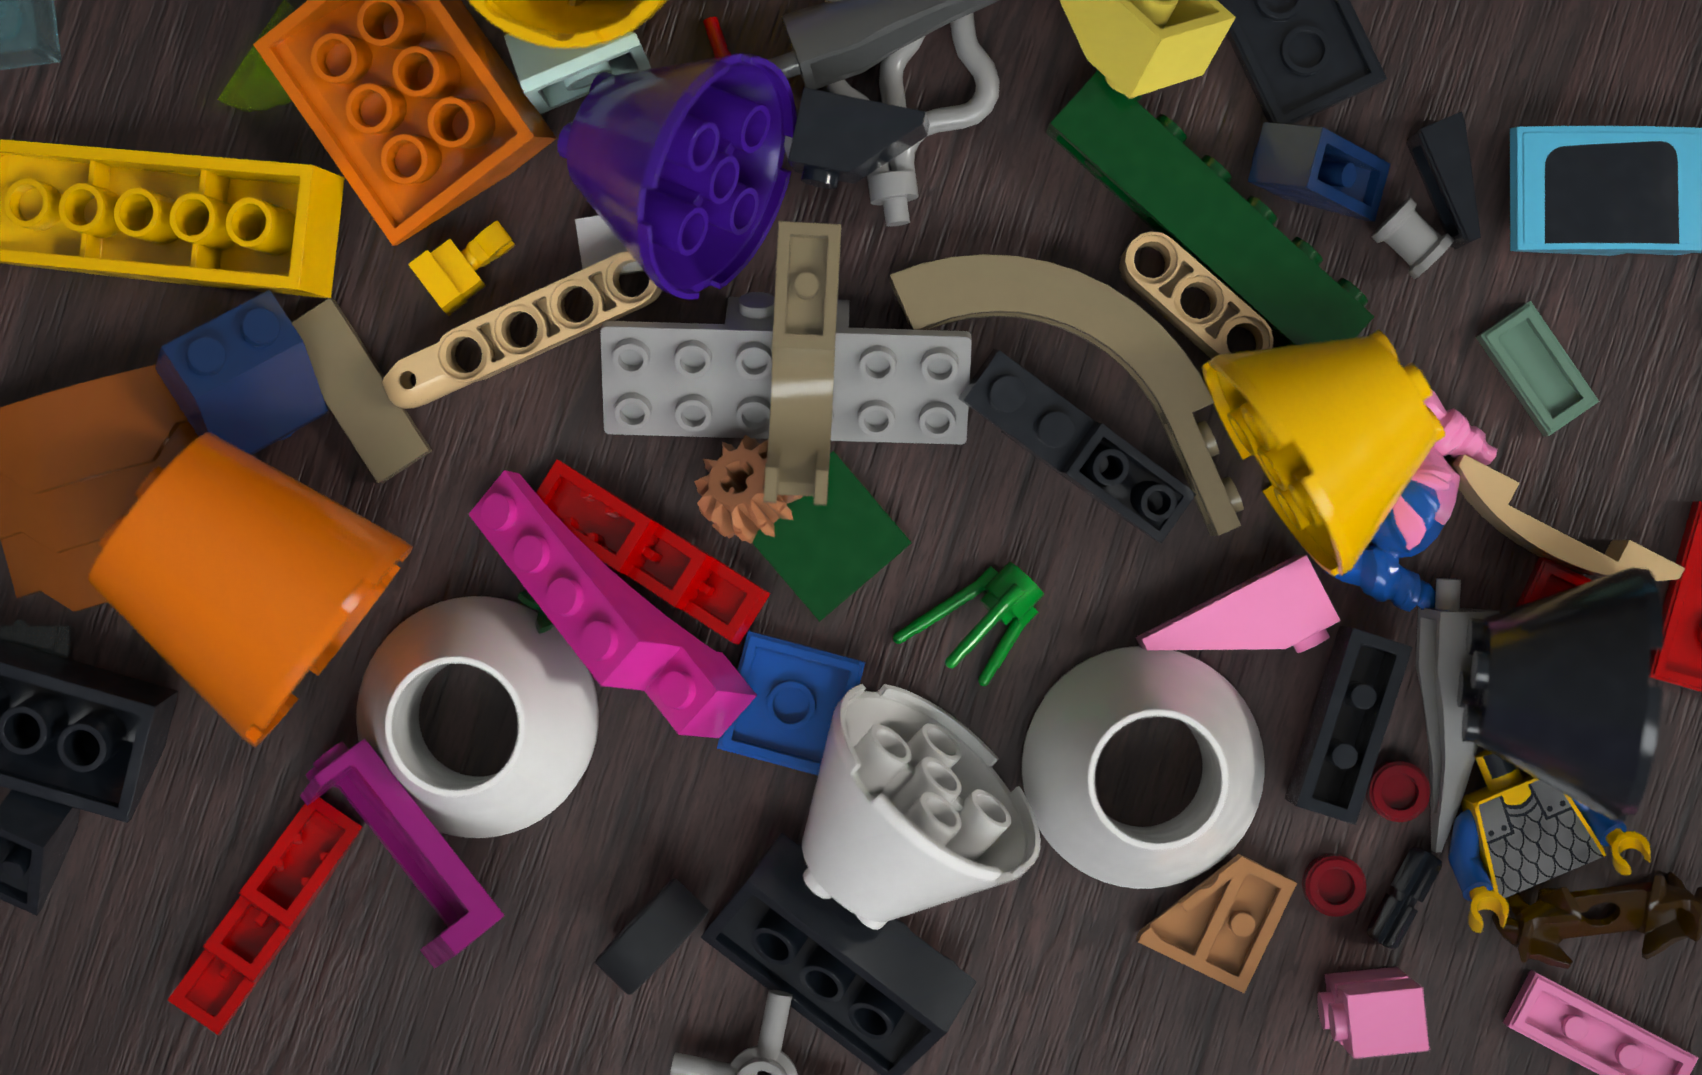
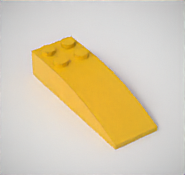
(170, 217)

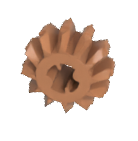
(735, 492)

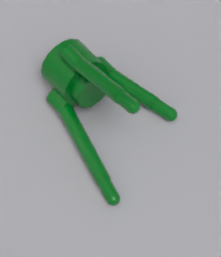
(1007, 597)

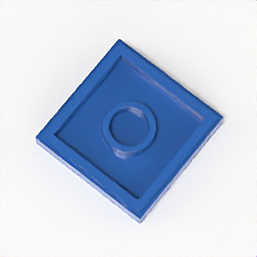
(793, 701)

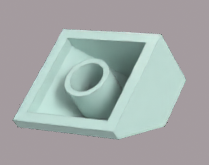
(565, 74)

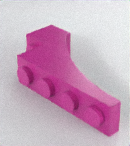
(607, 621)

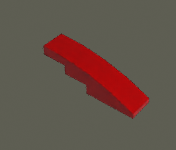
(653, 554)
(265, 914)

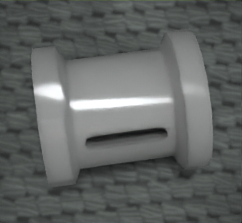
(1412, 238)

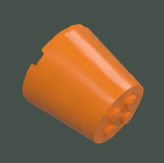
(242, 578)

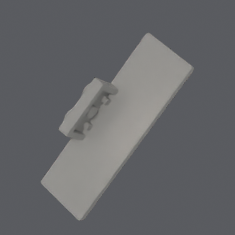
(720, 378)

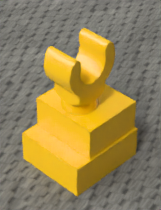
(452, 274)

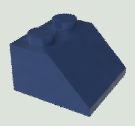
(244, 376)

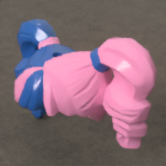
(1418, 516)

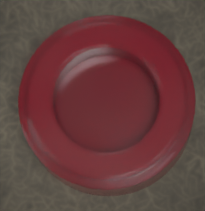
(1398, 791)
(1334, 884)

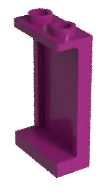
(410, 841)

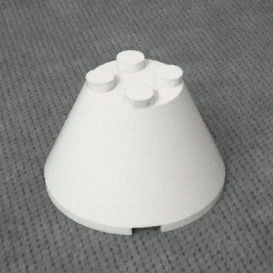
(910, 810)

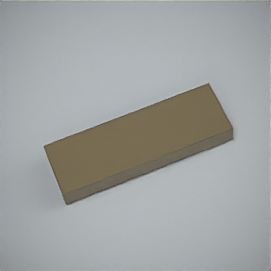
(356, 395)

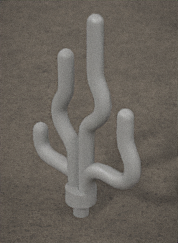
(896, 180)

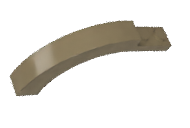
(1072, 301)

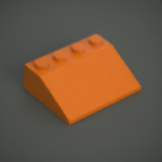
(405, 103)

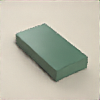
(1537, 369)

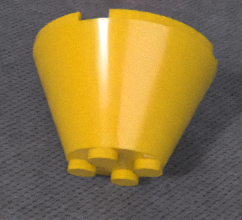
(1332, 433)

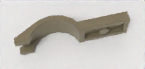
(803, 360)

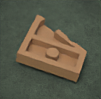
(1223, 922)

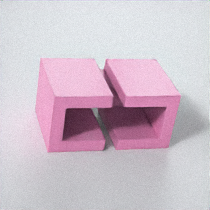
(1374, 1012)

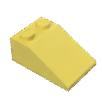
(1148, 41)

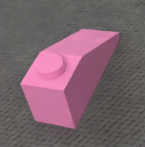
(1265, 612)

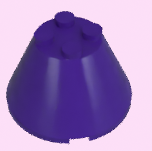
(685, 164)

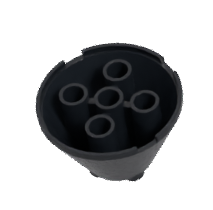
(1569, 689)

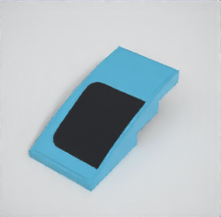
(1606, 190)

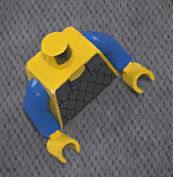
(1526, 834)

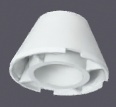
(551, 697)
(1079, 720)

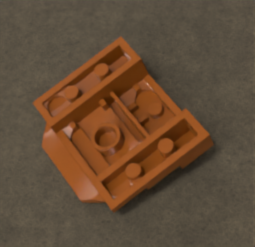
(75, 470)

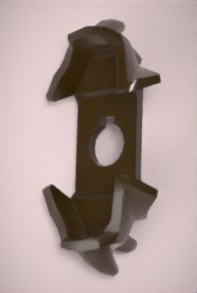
(1655, 908)

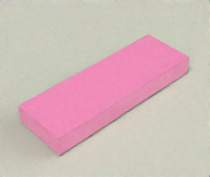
(1591, 1032)

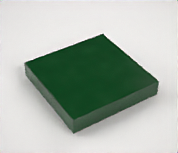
(832, 547)

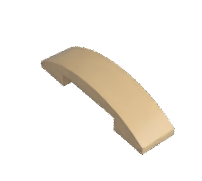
(1490, 495)

